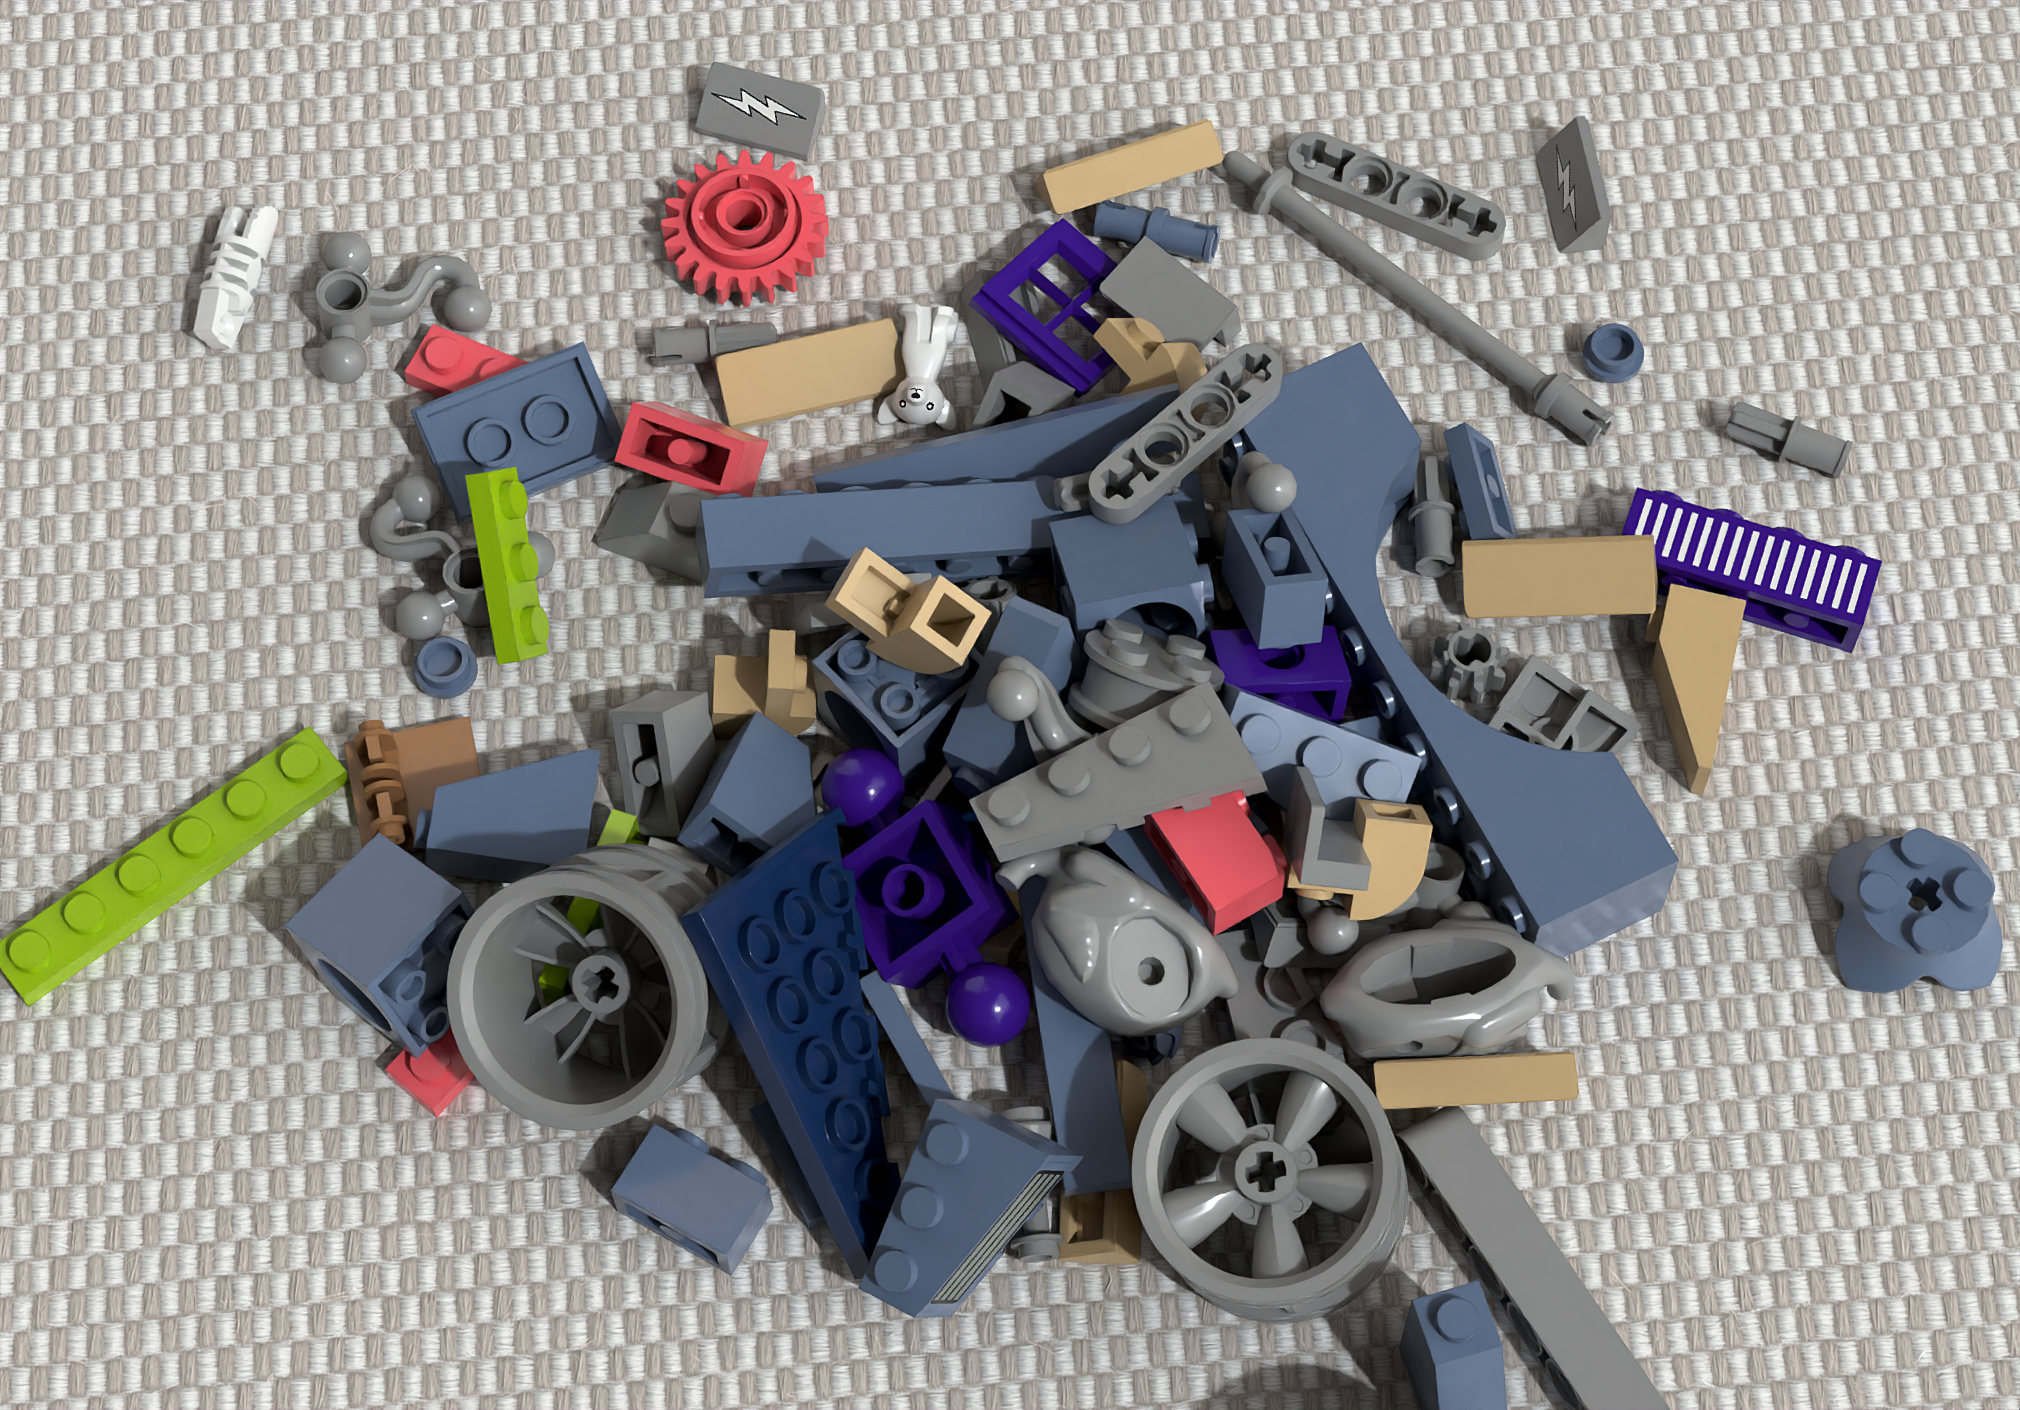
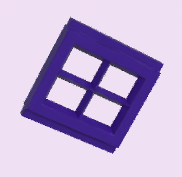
(1037, 338)

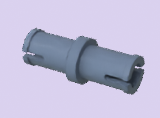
(1168, 232)

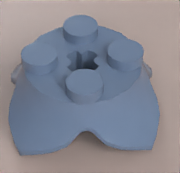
(1890, 945)

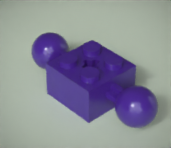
(927, 897)

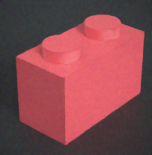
(690, 449)
(1219, 859)

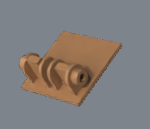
(400, 771)

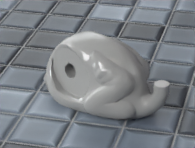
(1119, 943)
(1443, 991)

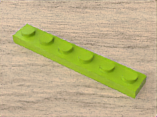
(169, 865)

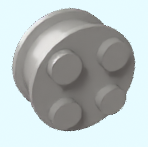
(1137, 672)

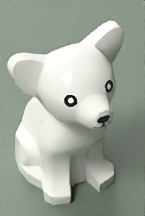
(924, 350)

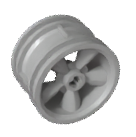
(530, 1052)
(1200, 1106)

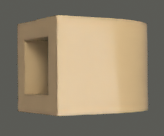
(1148, 360)
(908, 624)
(774, 685)
(1397, 847)

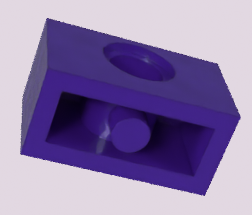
(1301, 676)

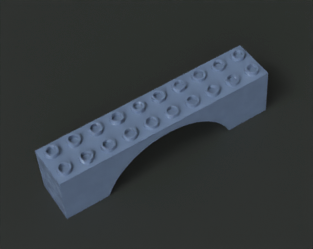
(1542, 830)

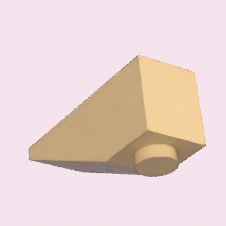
(1692, 671)

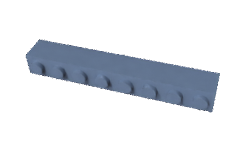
(950, 531)

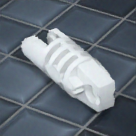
(233, 273)

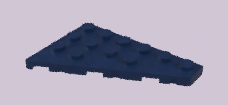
(786, 971)

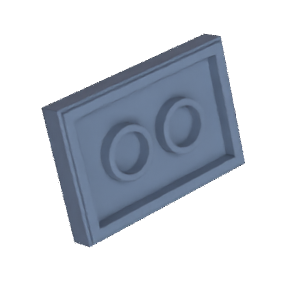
(537, 417)

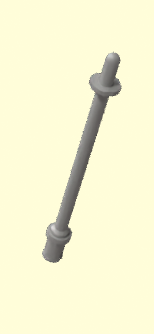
(1551, 393)

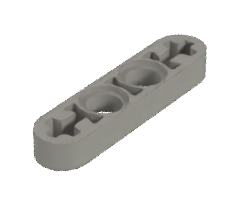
(1400, 187)
(1180, 428)

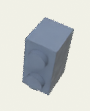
(1274, 577)
(694, 1197)

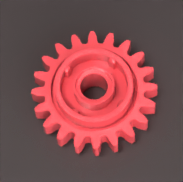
(785, 234)

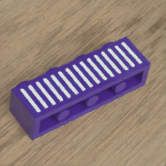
(1783, 576)

